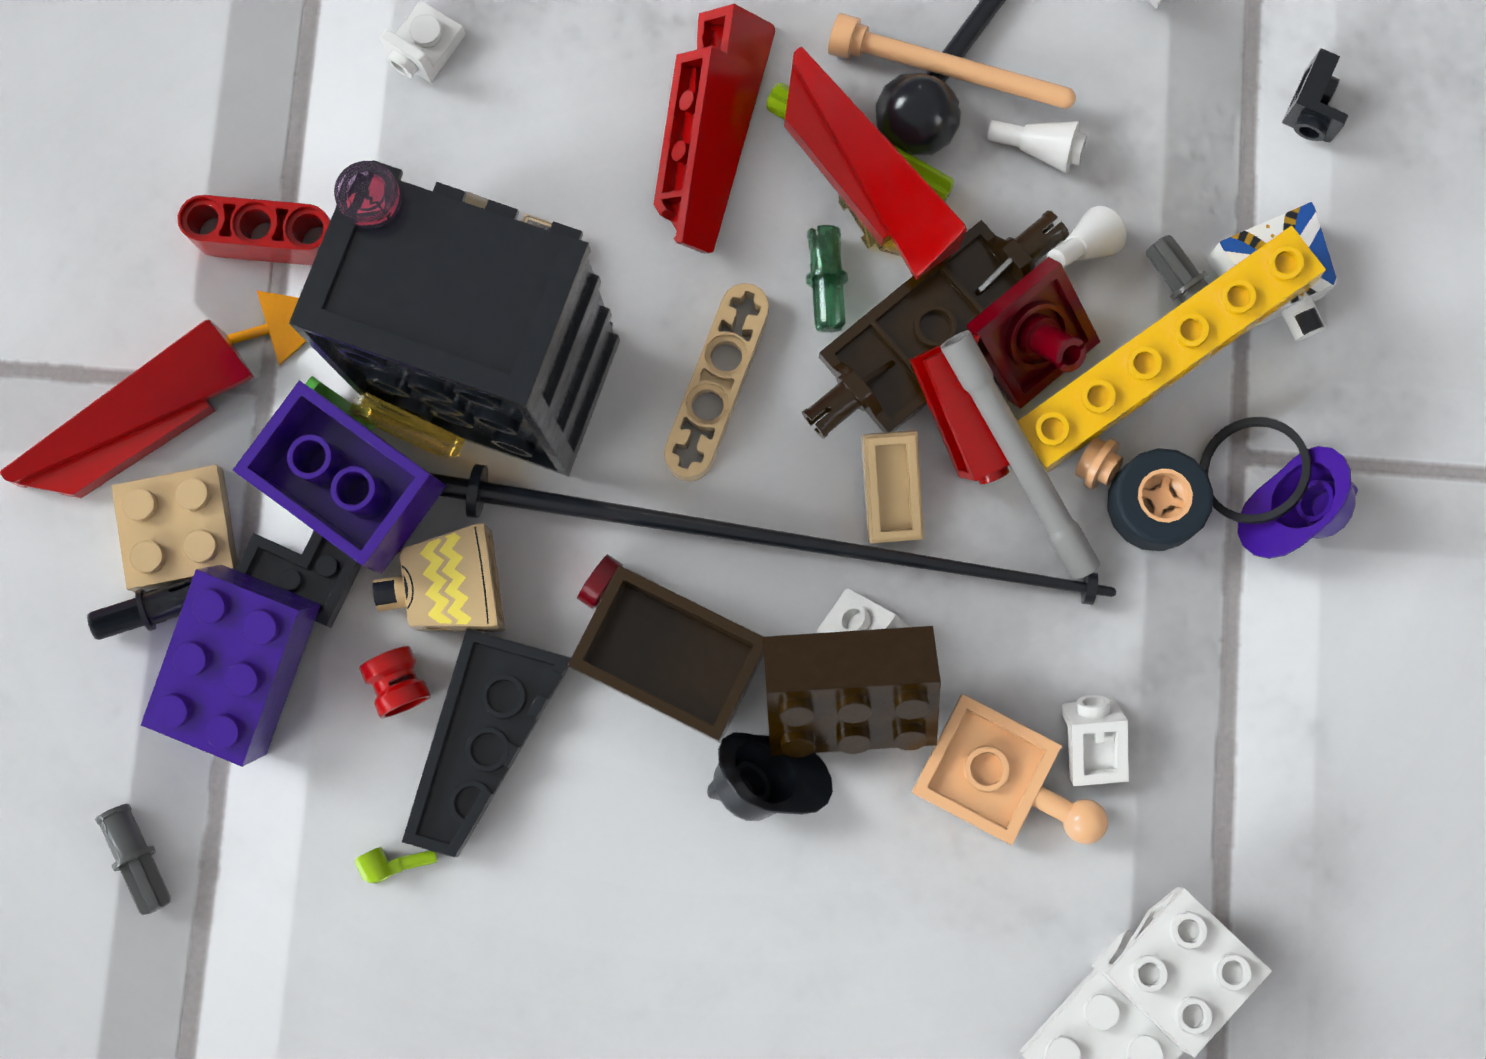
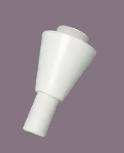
(1053, 143)
(1095, 236)

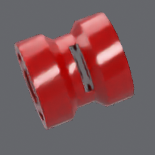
(395, 681)

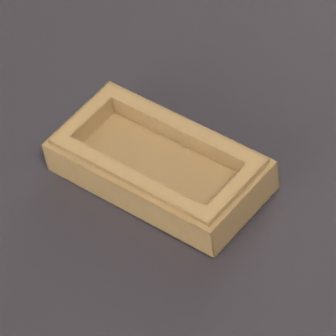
(892, 486)

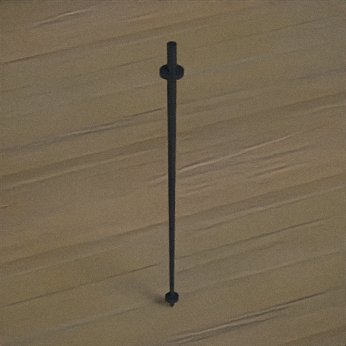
(617, 513)

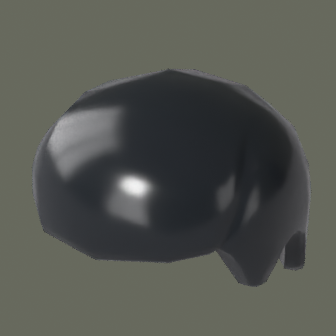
(918, 113)

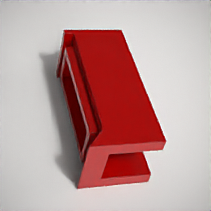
(959, 421)

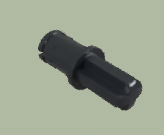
(143, 610)

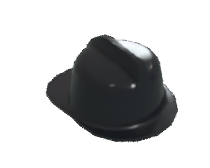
(761, 785)

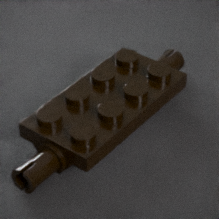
(919, 315)

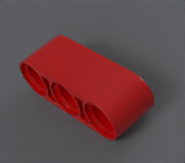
(241, 216)

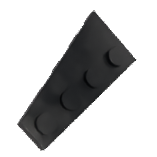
(483, 725)

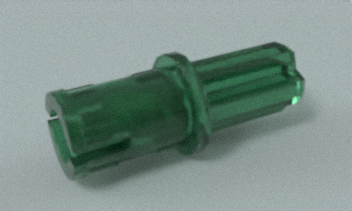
(826, 278)

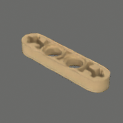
(724, 384)

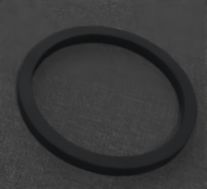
(1294, 498)

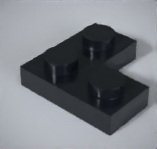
(318, 574)

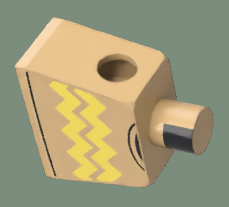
(447, 583)

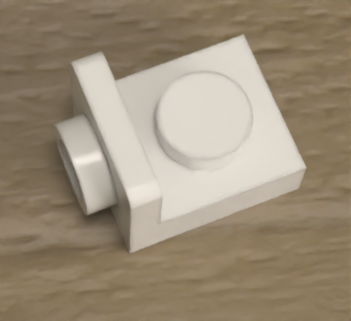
(422, 42)
(1096, 741)

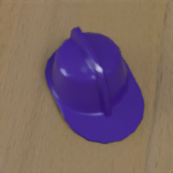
(1319, 514)

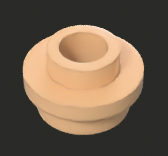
(1099, 463)

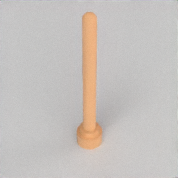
(854, 39)

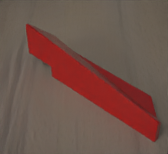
(709, 122)
(868, 170)
(134, 416)

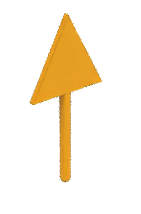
(277, 314)

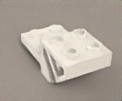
(1154, 989)

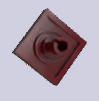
(1034, 332)

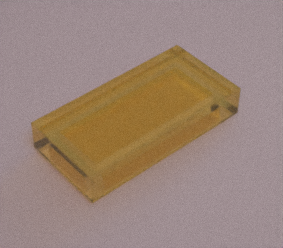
(406, 426)

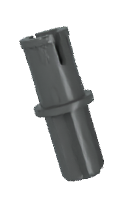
(1176, 268)
(134, 859)

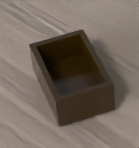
(669, 653)
(852, 691)

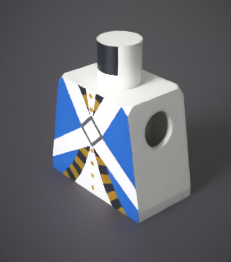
(1300, 312)

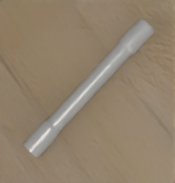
(978, 380)

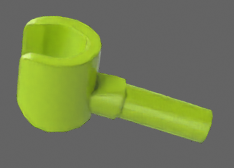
(376, 868)

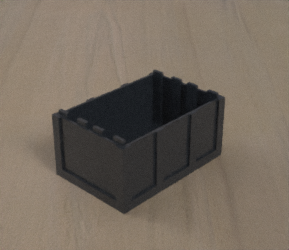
(465, 321)

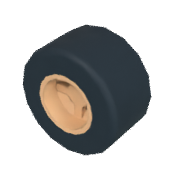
(1177, 491)

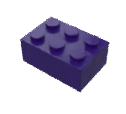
(339, 478)
(230, 664)

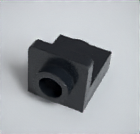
(1309, 106)

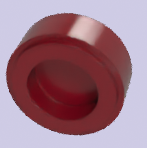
(598, 582)

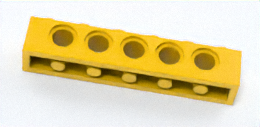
(1171, 348)

